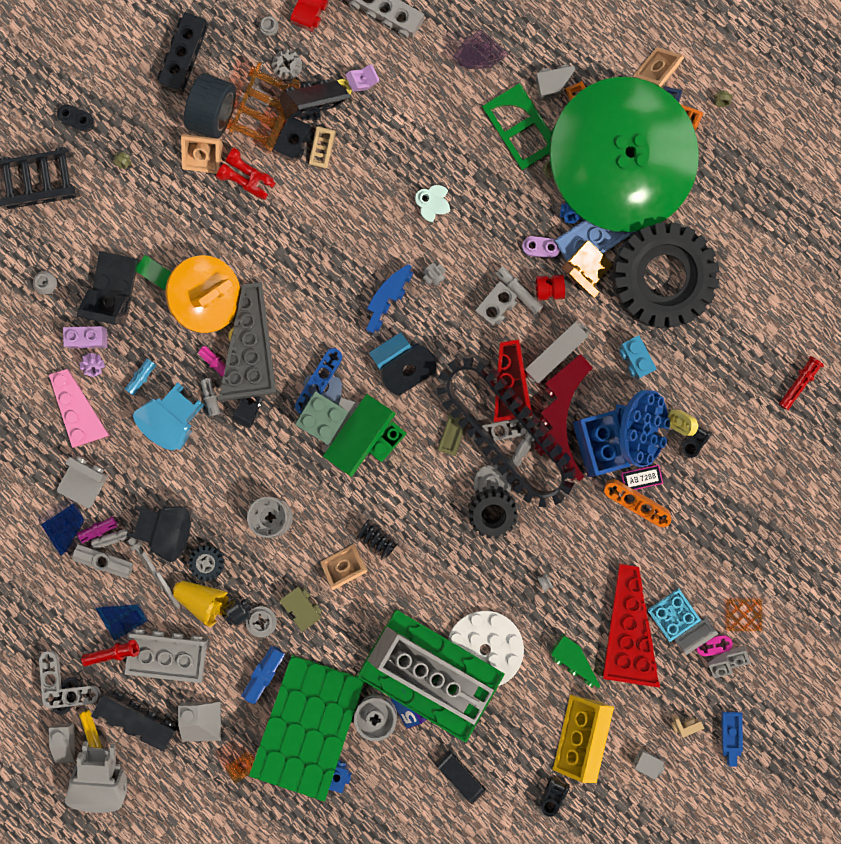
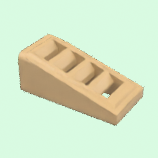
(315, 145)

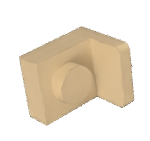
(689, 727)

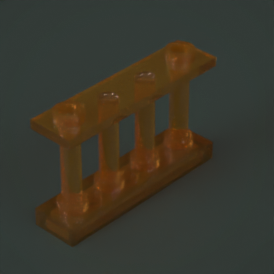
(275, 124)

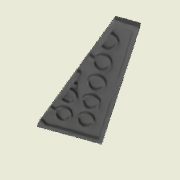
(249, 356)

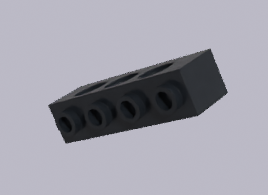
(186, 24)

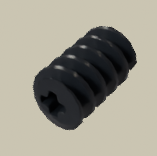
(376, 540)

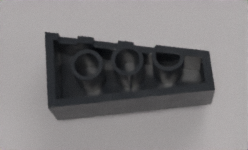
(135, 719)

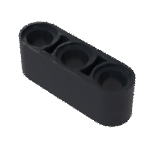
(460, 776)

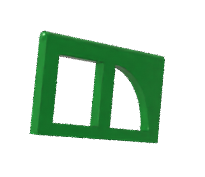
(518, 98)

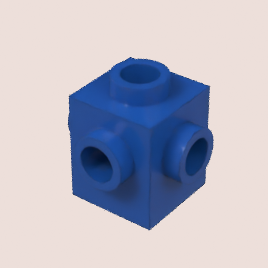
(344, 777)

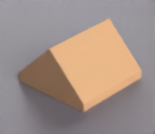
(659, 66)
(201, 153)
(343, 566)

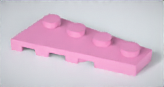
(78, 415)

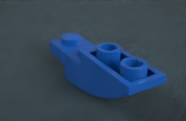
(390, 290)

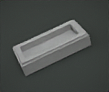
(696, 636)

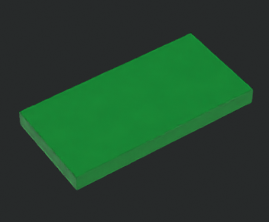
(359, 435)

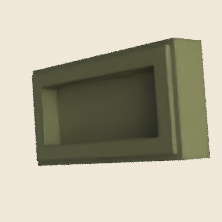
(451, 436)

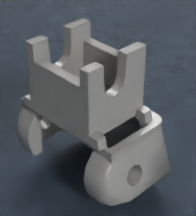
(91, 781)

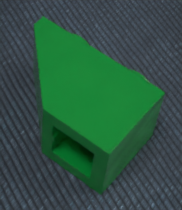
(387, 441)

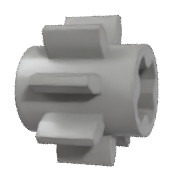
(434, 274)

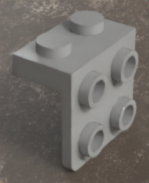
(82, 481)

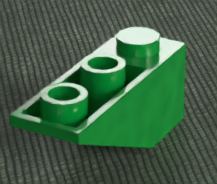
(571, 655)

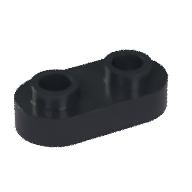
(75, 117)
(71, 696)

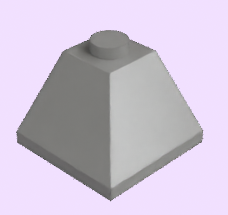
(200, 721)

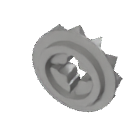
(283, 72)
(269, 626)

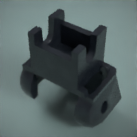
(164, 530)

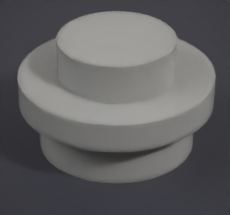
(269, 26)

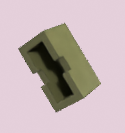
(302, 607)

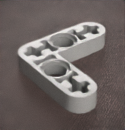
(56, 688)

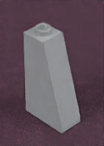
(557, 351)

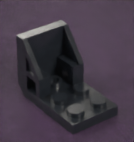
(111, 290)

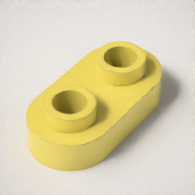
(683, 422)

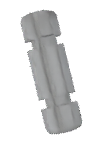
(522, 449)
(109, 539)

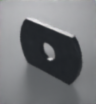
(392, 372)

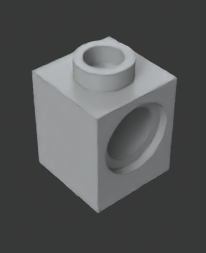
(648, 764)

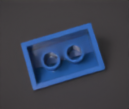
(600, 443)

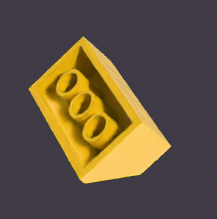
(583, 739)

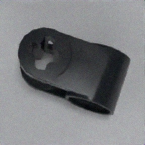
(246, 413)
(696, 441)
(554, 795)

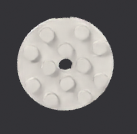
(497, 632)

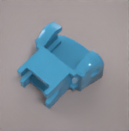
(167, 419)

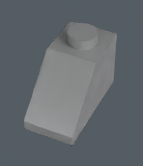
(62, 742)

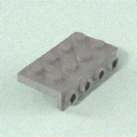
(167, 656)

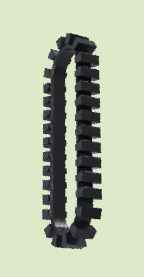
(447, 388)

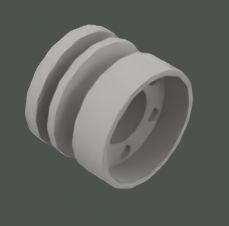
(258, 517)

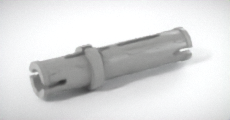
(513, 284)

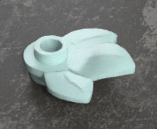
(435, 204)

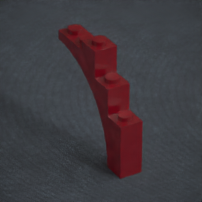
(555, 415)

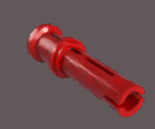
(805, 376)
(117, 652)

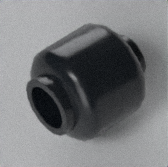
(236, 611)

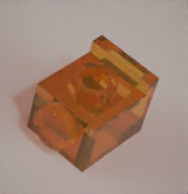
(236, 771)

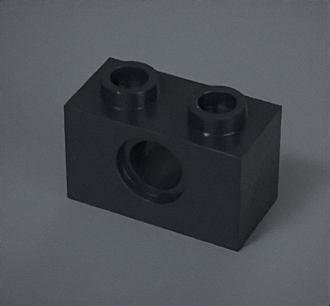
(297, 129)

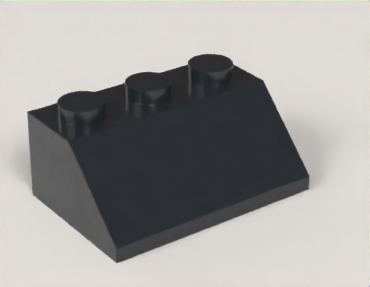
(312, 98)

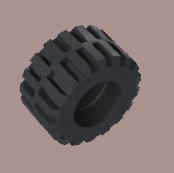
(496, 526)

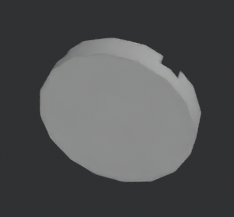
(490, 476)

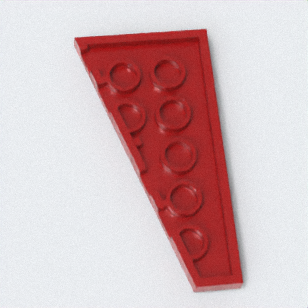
(629, 643)

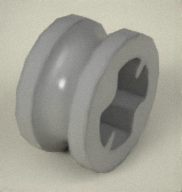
(544, 582)

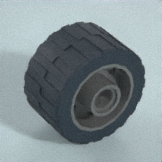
(209, 105)

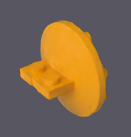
(203, 294)

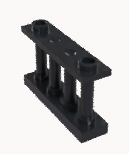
(47, 194)

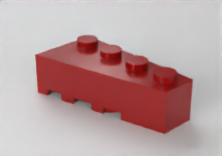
(513, 371)

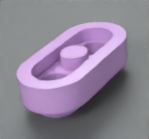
(541, 248)

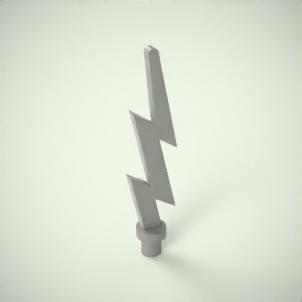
(149, 566)

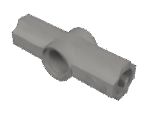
(91, 558)

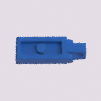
(732, 736)

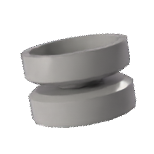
(372, 728)

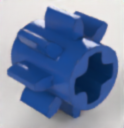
(568, 214)

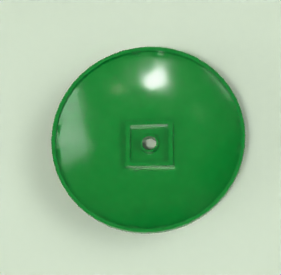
(592, 162)

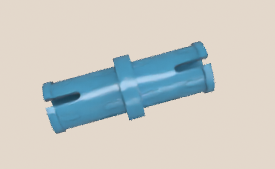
(140, 377)

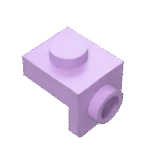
(362, 79)

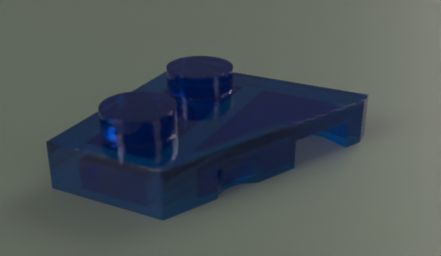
(64, 527)
(122, 618)

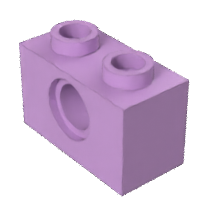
(85, 337)

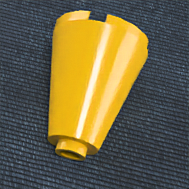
(201, 601)

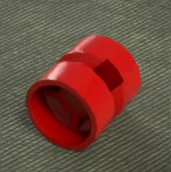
(550, 287)

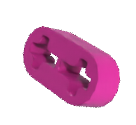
(716, 649)

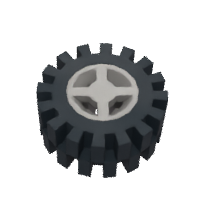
(201, 566)

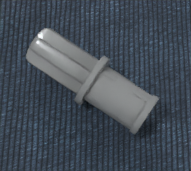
(210, 397)

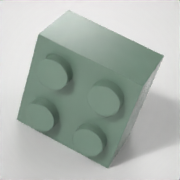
(321, 418)

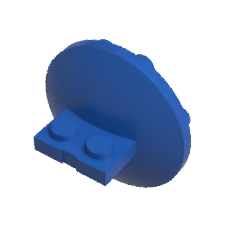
(640, 425)

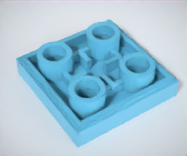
(673, 615)

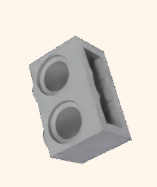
(492, 301)

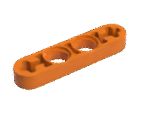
(640, 500)

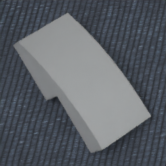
(723, 664)

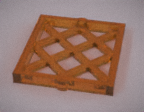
(744, 601)

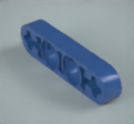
(315, 379)

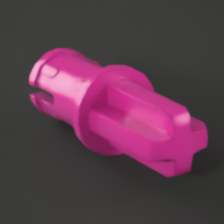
(212, 360)

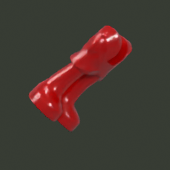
(227, 173)

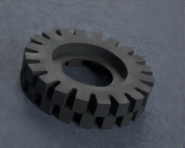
(631, 284)

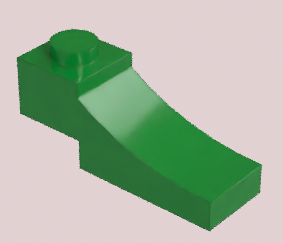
(153, 272)

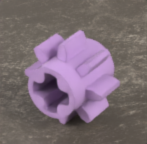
(92, 364)

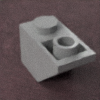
(552, 82)

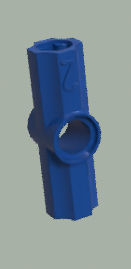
(263, 674)

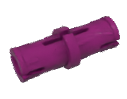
(97, 529)

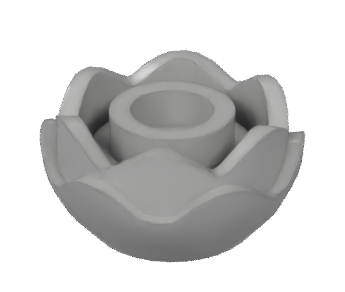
(46, 288)

